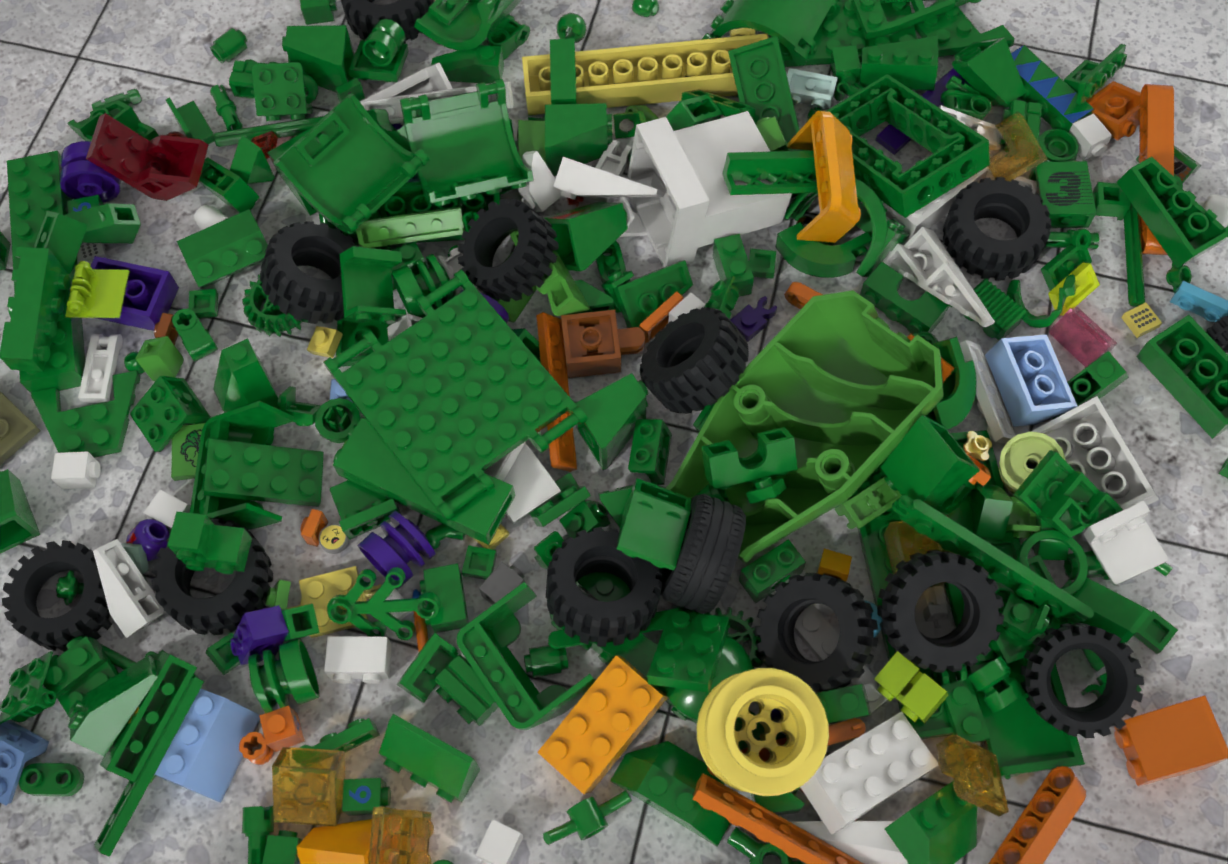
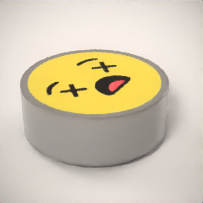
(333, 539)

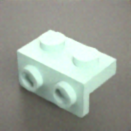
(811, 88)

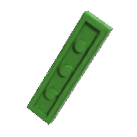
(411, 227)

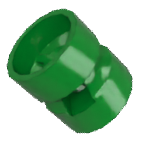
(383, 42)
(990, 675)

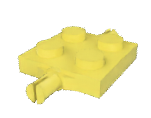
(321, 588)

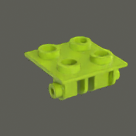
(96, 292)

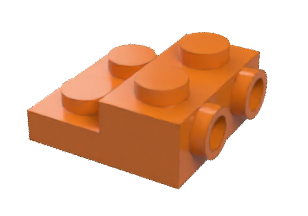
(1117, 109)

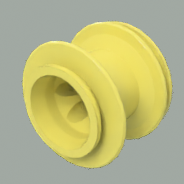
(801, 721)

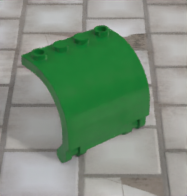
(789, 20)
(463, 22)
(466, 143)
(348, 165)

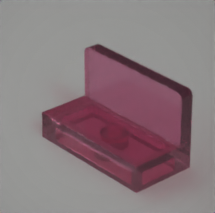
(1082, 336)

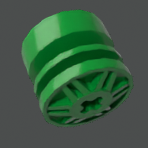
(423, 283)
(276, 679)

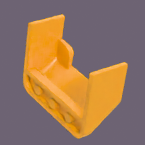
(834, 177)

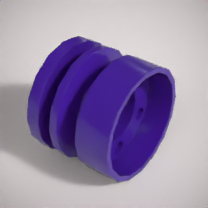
(398, 547)

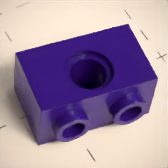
(259, 632)

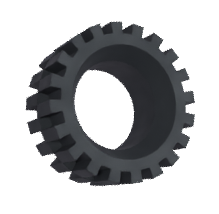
(526, 263)
(82, 620)
(1119, 689)

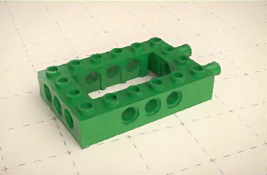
(955, 147)

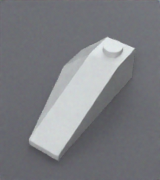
(589, 182)

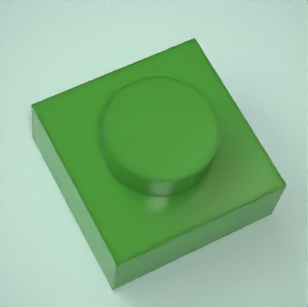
(279, 594)

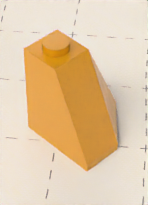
(337, 844)

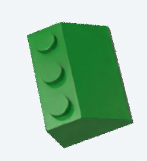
(223, 249)
(428, 760)
(937, 829)

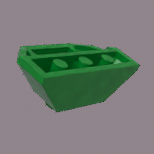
(667, 781)

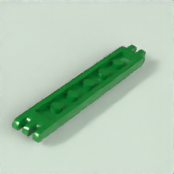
(998, 564)

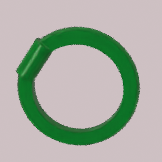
(1081, 576)

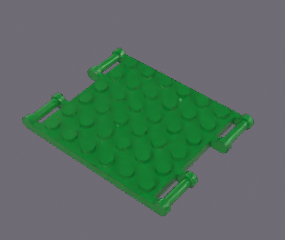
(454, 394)

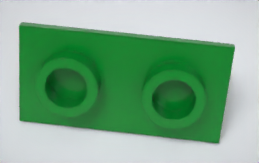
(724, 296)

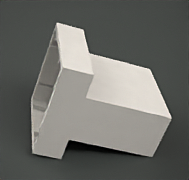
(696, 198)

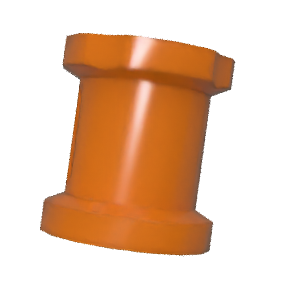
(252, 740)

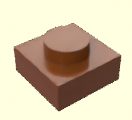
(166, 328)

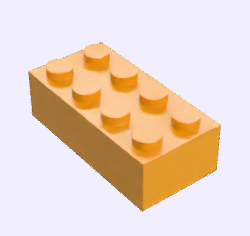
(602, 725)

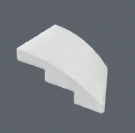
(530, 483)

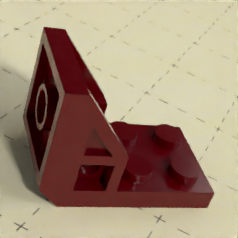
(154, 167)

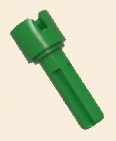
(257, 825)

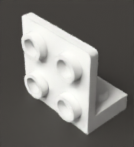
(1125, 544)

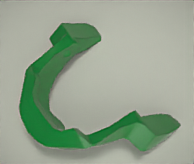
(1042, 321)

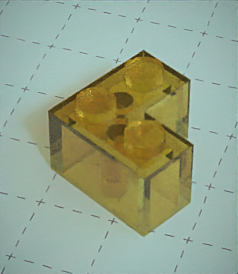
(1021, 152)

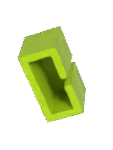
(910, 687)

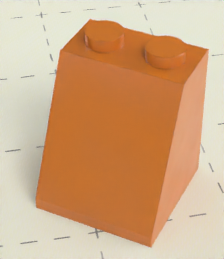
(1171, 741)

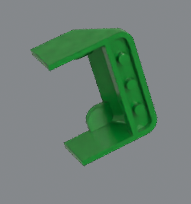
(245, 424)
(486, 648)

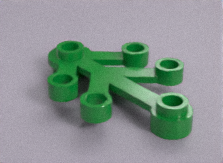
(379, 607)

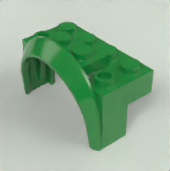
(884, 231)

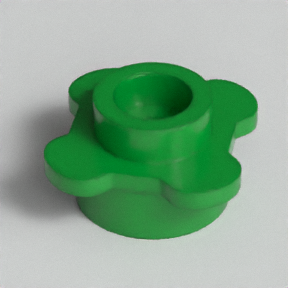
(1176, 276)

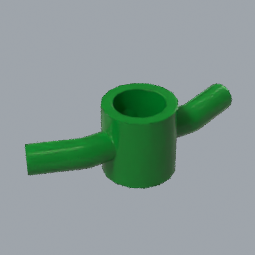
(587, 818)

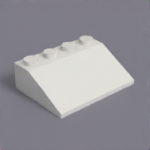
(1099, 452)

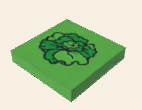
(185, 452)

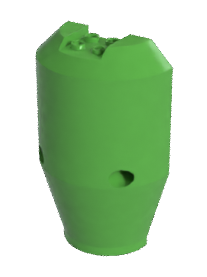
(842, 393)

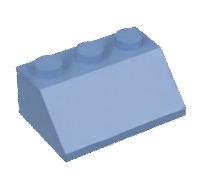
(1030, 379)
(207, 745)

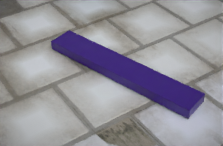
(895, 140)

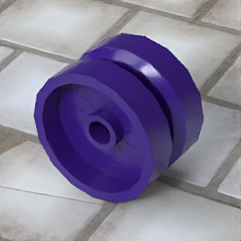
(83, 178)

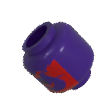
(151, 536)

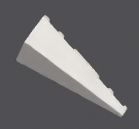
(934, 270)
(860, 839)

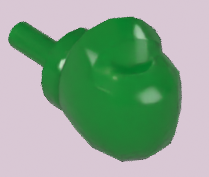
(645, 7)

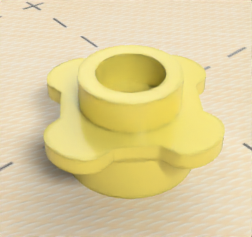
(977, 446)

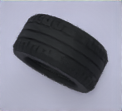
(706, 555)

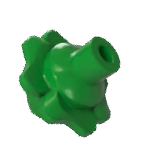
(68, 587)

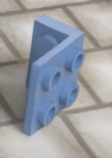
(16, 748)

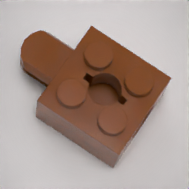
(598, 332)

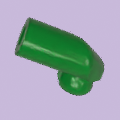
(441, 532)

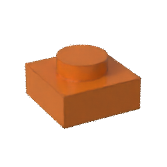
(312, 526)

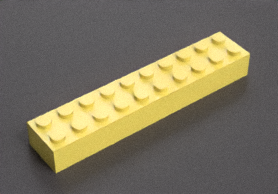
(640, 73)

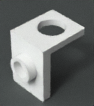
(634, 223)

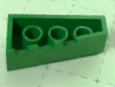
(1171, 213)

